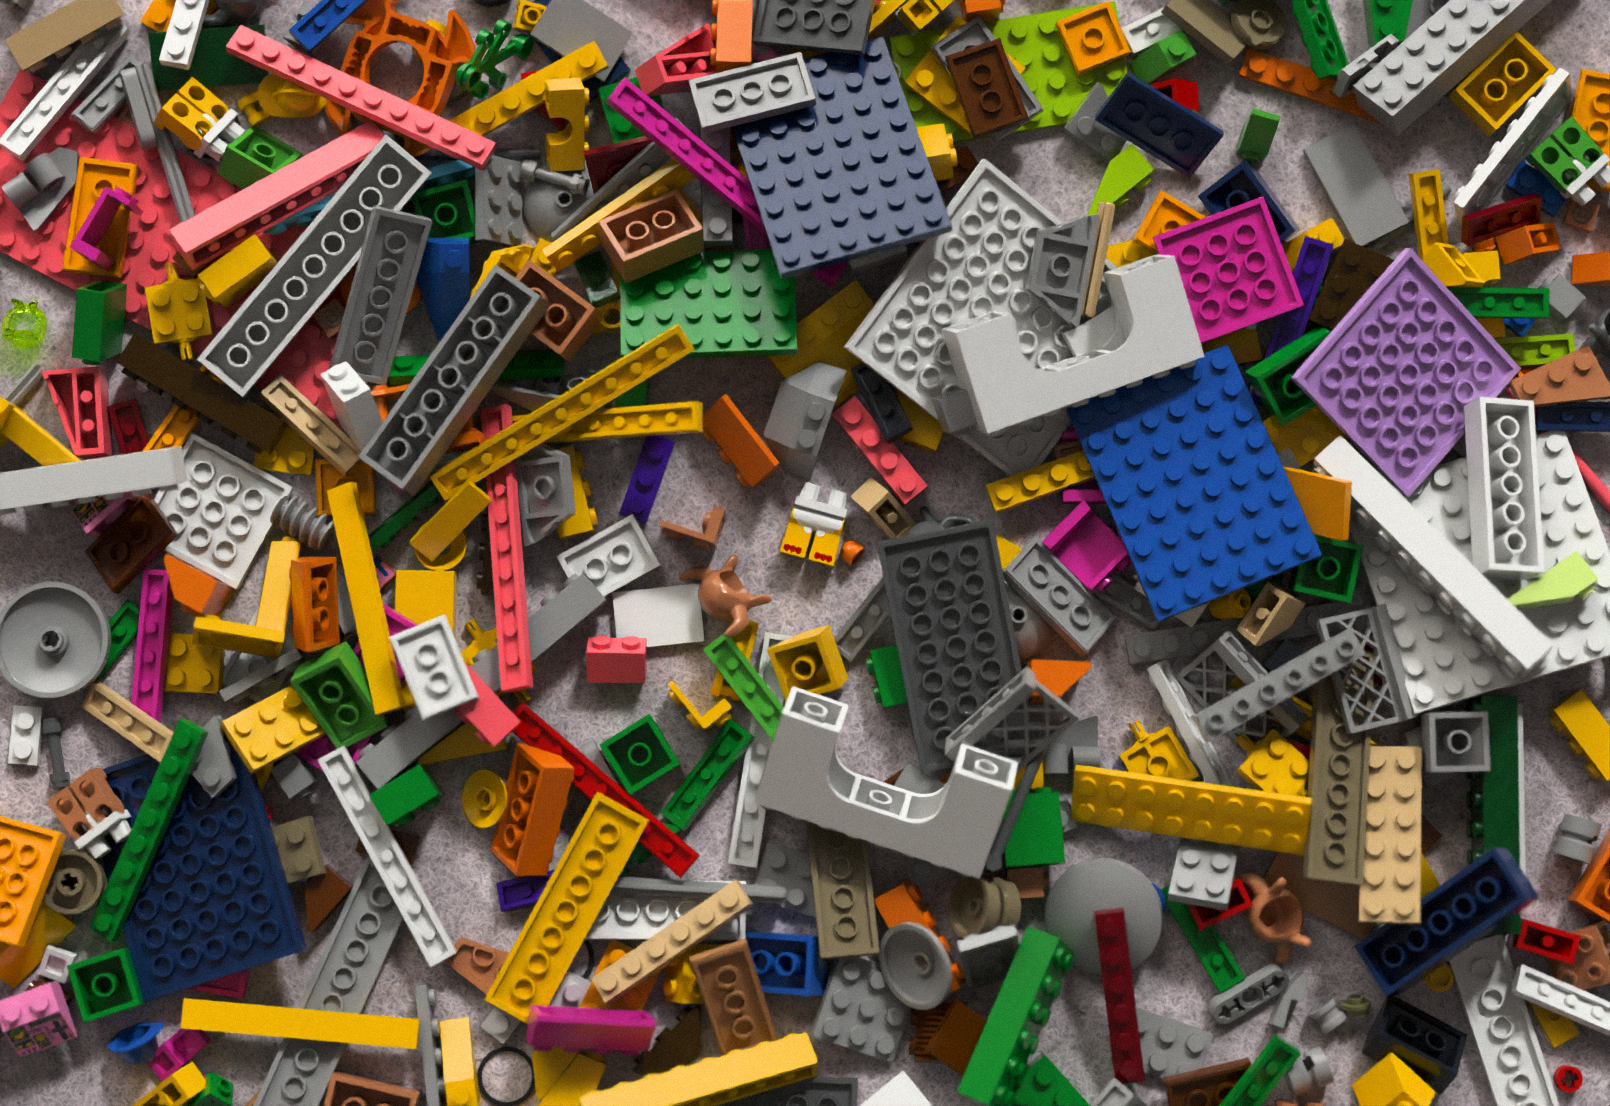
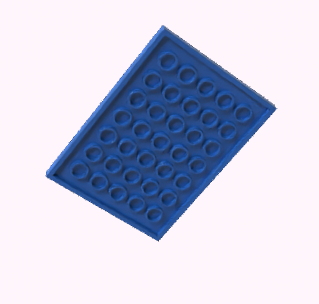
(1193, 484)

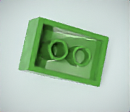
(338, 695)

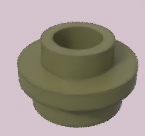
(1356, 1005)

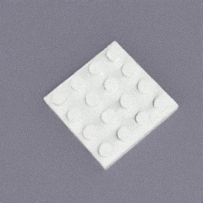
(220, 511)

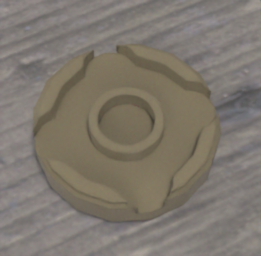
(1259, 23)

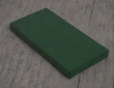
(210, 61)

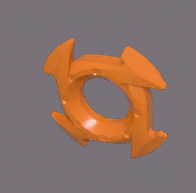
(439, 53)

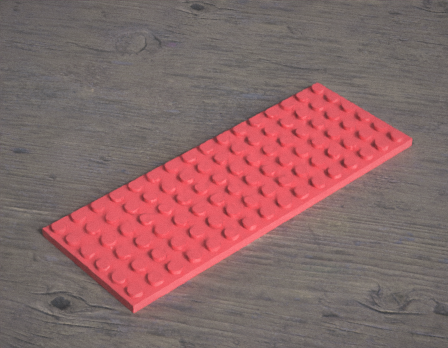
(149, 235)

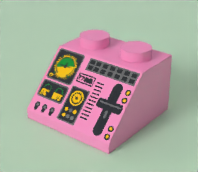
(100, 514)
(36, 1019)

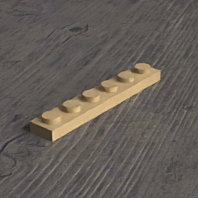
(672, 942)

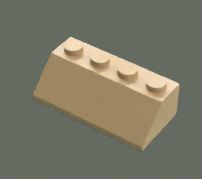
(61, 29)

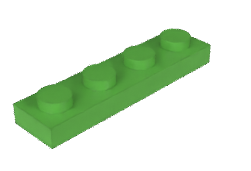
(746, 683)

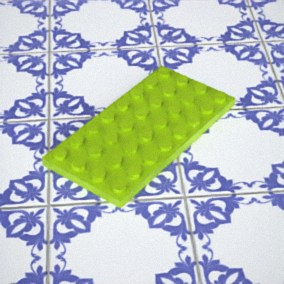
(1034, 44)

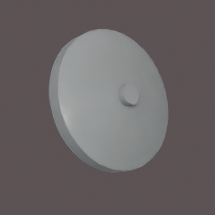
(53, 640)
(1103, 886)

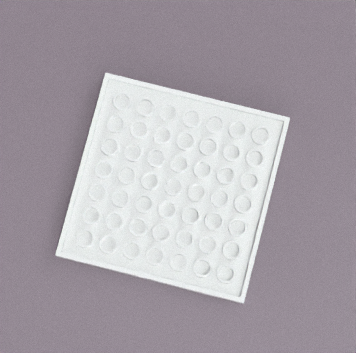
(961, 277)
(1437, 655)

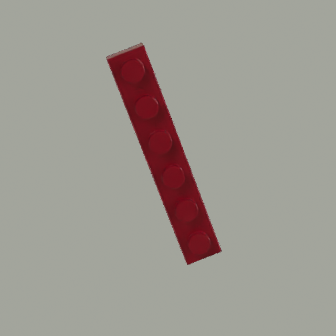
(1119, 995)

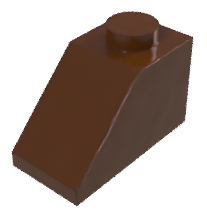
(323, 896)

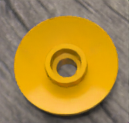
(484, 798)

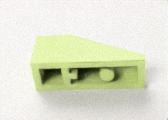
(1558, 585)

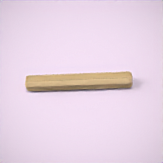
(1106, 211)

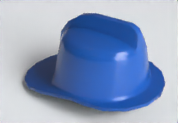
(136, 1042)

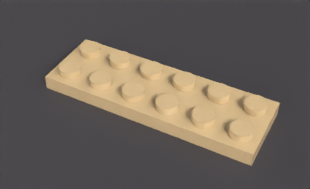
(1393, 837)

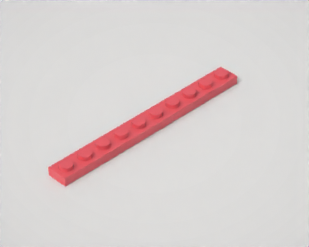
(361, 97)
(507, 563)

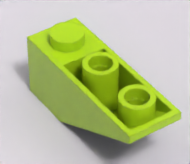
(1122, 175)

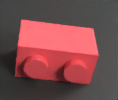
(616, 659)

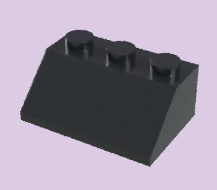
(1418, 1040)

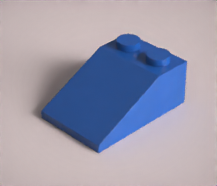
(788, 963)

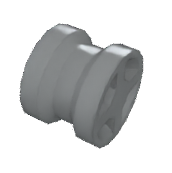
(1327, 1015)

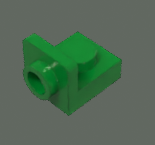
(217, 1092)

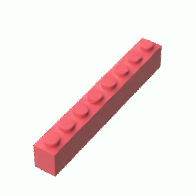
(274, 197)

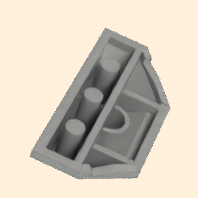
(803, 416)

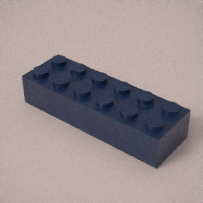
(1450, 922)

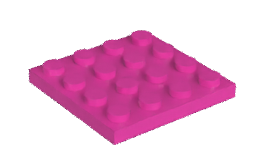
(1232, 269)

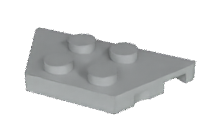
(1062, 266)
(544, 491)

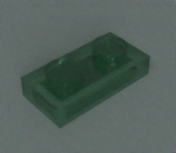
(597, 279)

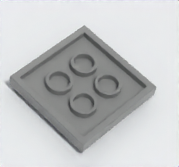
(860, 1010)

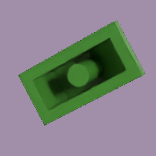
(1163, 58)
(1257, 135)

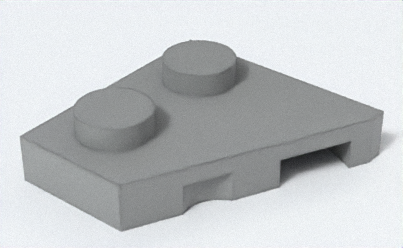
(1362, 65)
(1092, 132)
(213, 766)

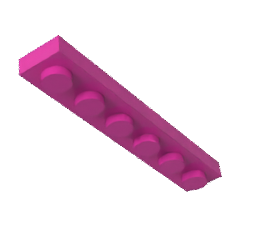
(152, 643)

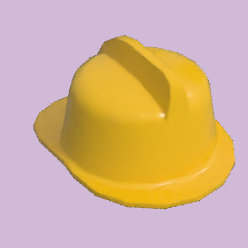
(287, 99)

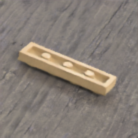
(311, 424)
(127, 719)

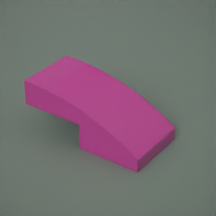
(178, 1051)

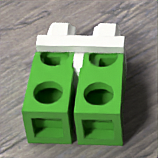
(1570, 160)

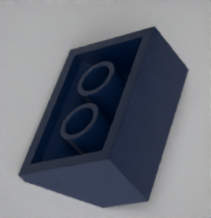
(1242, 186)

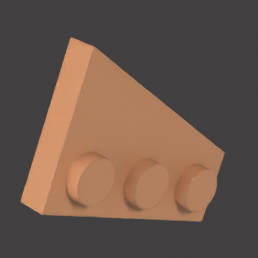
(1567, 379)
(477, 962)

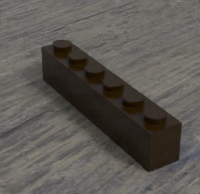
(202, 393)

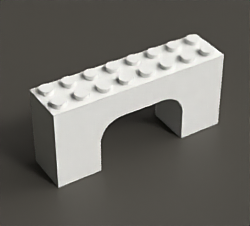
(1149, 338)
(943, 827)

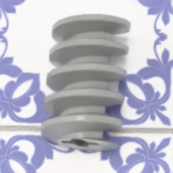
(302, 524)

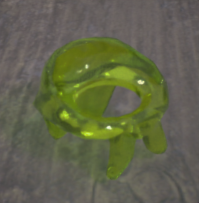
(24, 338)

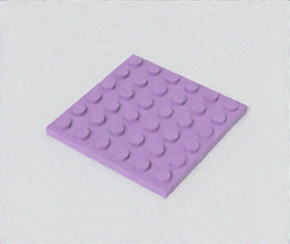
(1404, 372)

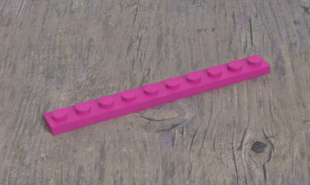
(696, 158)

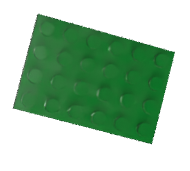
(722, 300)

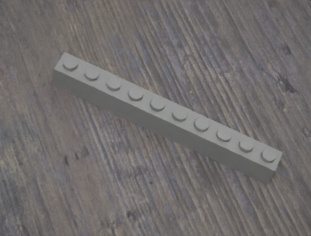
(415, 736)

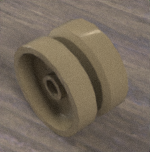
(81, 897)
(983, 904)

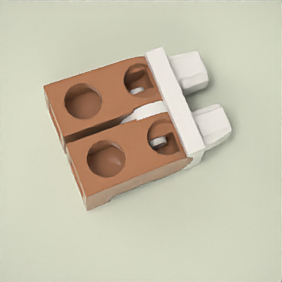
(91, 812)

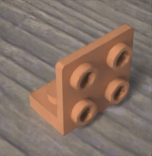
(712, 525)
(1591, 961)

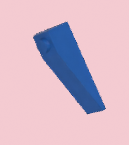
(445, 280)

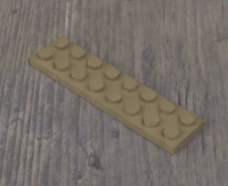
(1338, 785)

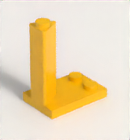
(31, 437)
(268, 634)

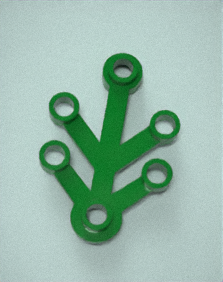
(469, 75)

